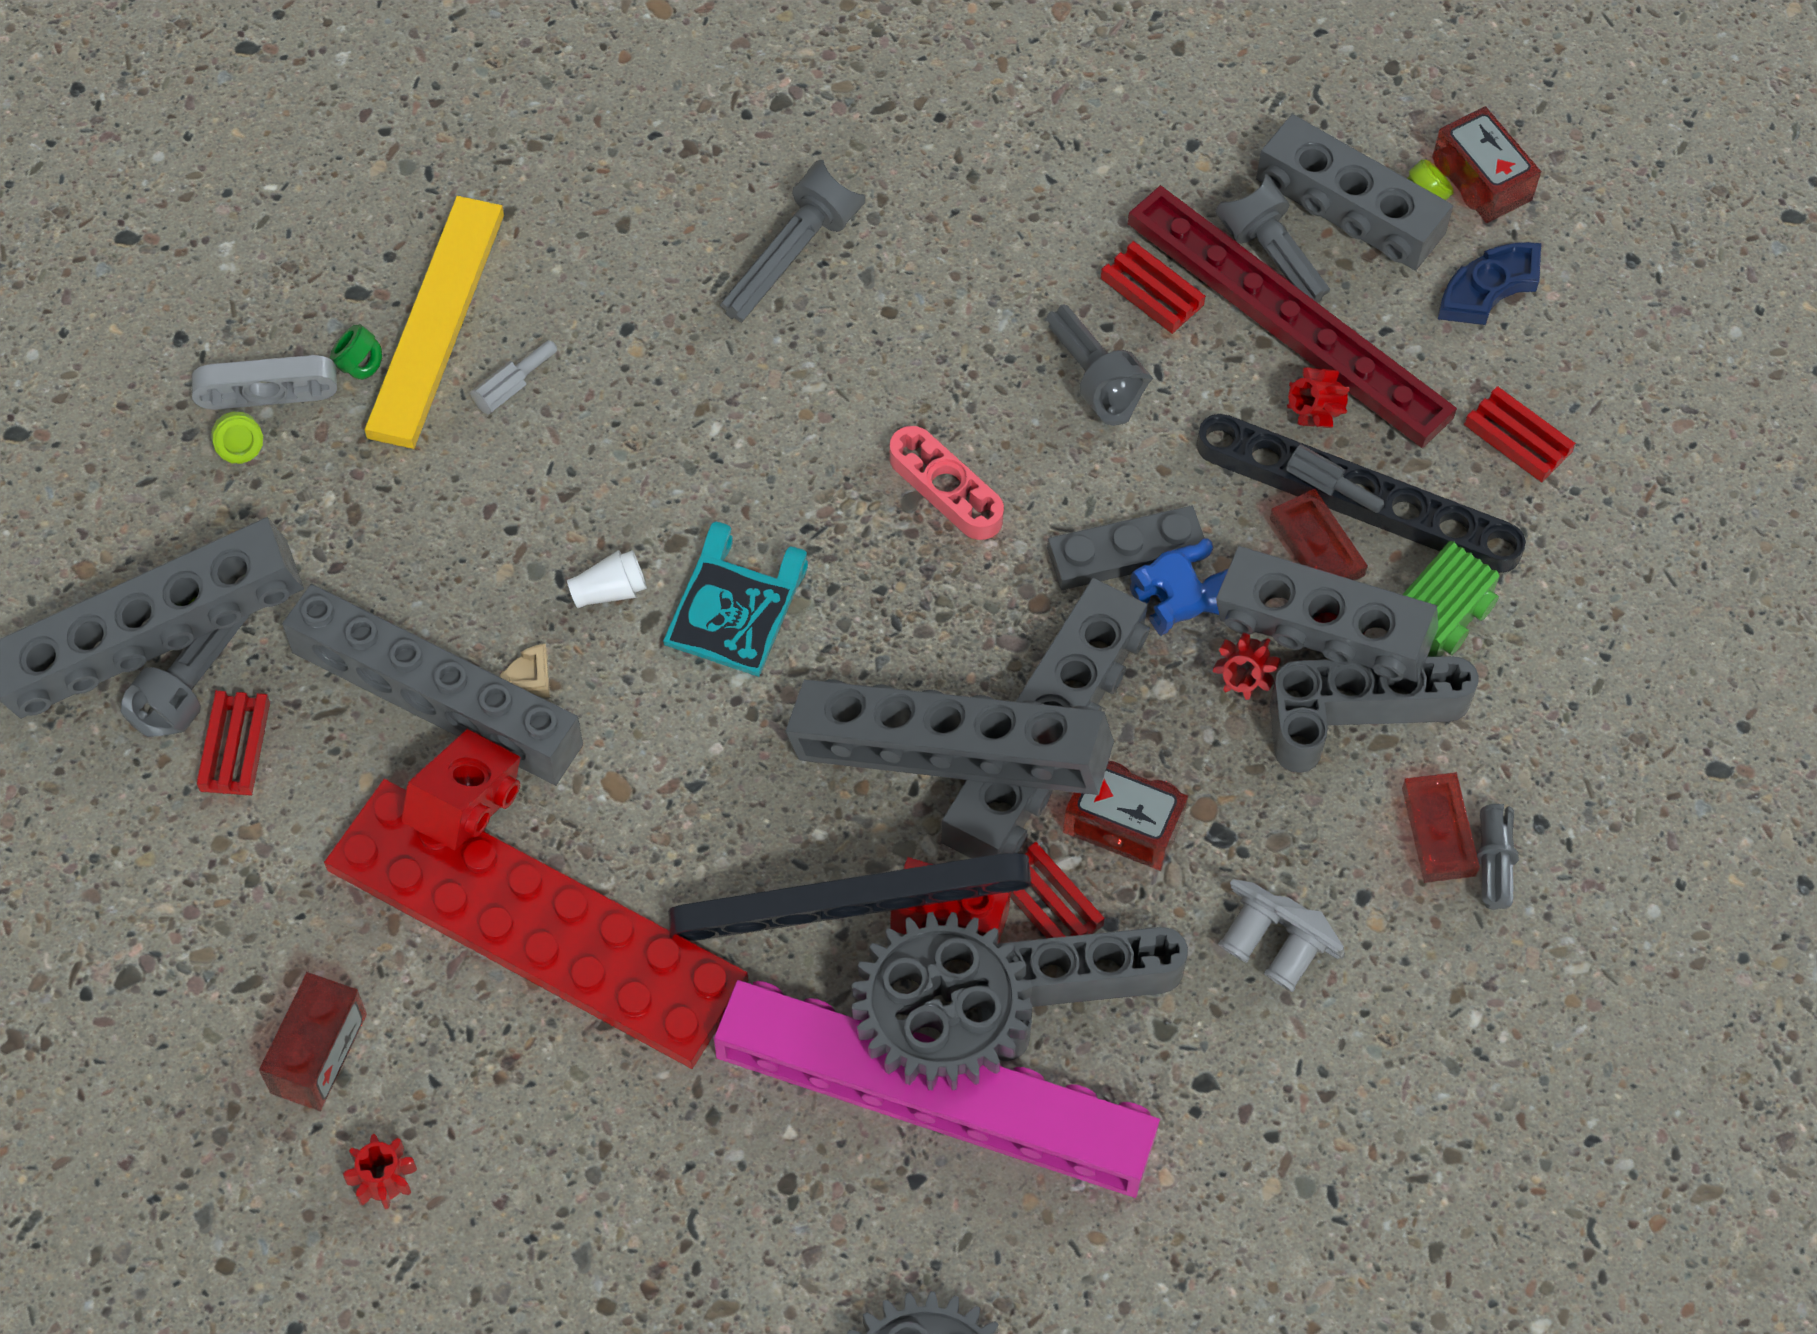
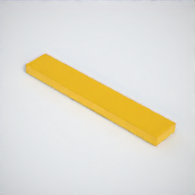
(434, 323)

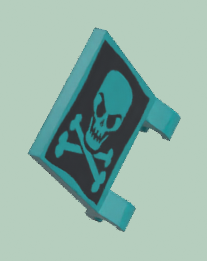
(731, 610)

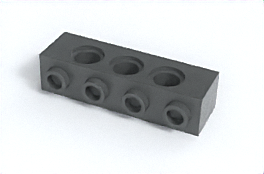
(1354, 192)
(1309, 591)

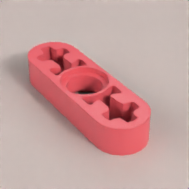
(950, 503)

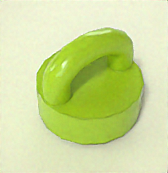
(1431, 178)
(237, 437)

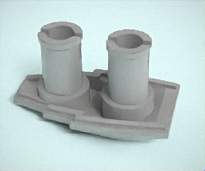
(1307, 931)

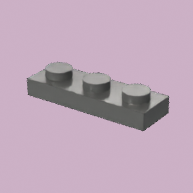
(1120, 546)

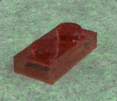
(1317, 536)
(1440, 827)

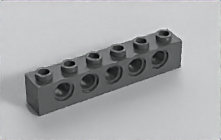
(156, 595)
(1098, 616)
(432, 682)
(951, 736)

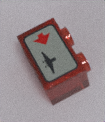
(1486, 164)
(1128, 816)
(313, 1041)

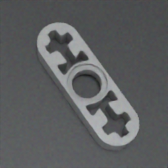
(237, 386)

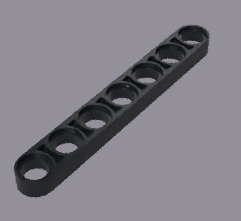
(1422, 529)
(851, 897)

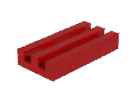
(1158, 282)
(1524, 429)
(239, 705)
(1066, 888)

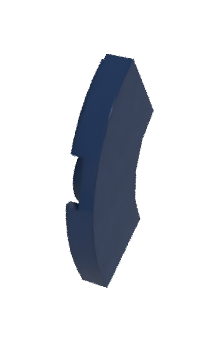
(1488, 280)

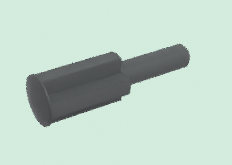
(1329, 477)

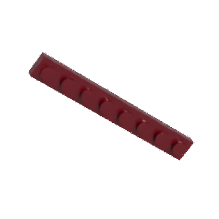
(1292, 316)

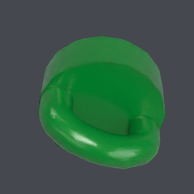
(353, 348)

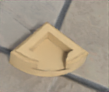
(530, 671)

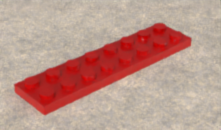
(542, 927)

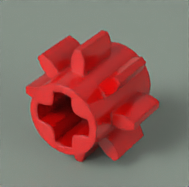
(1318, 397)
(1256, 675)
(365, 1170)

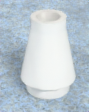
(609, 580)

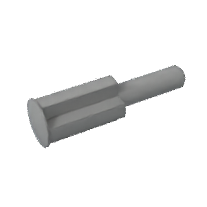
(509, 379)

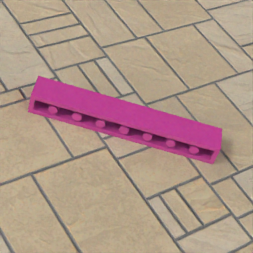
(1004, 1113)

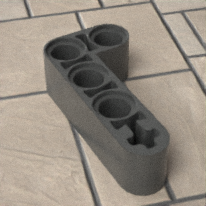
(1447, 698)
(1088, 983)

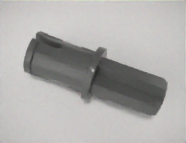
(1497, 856)

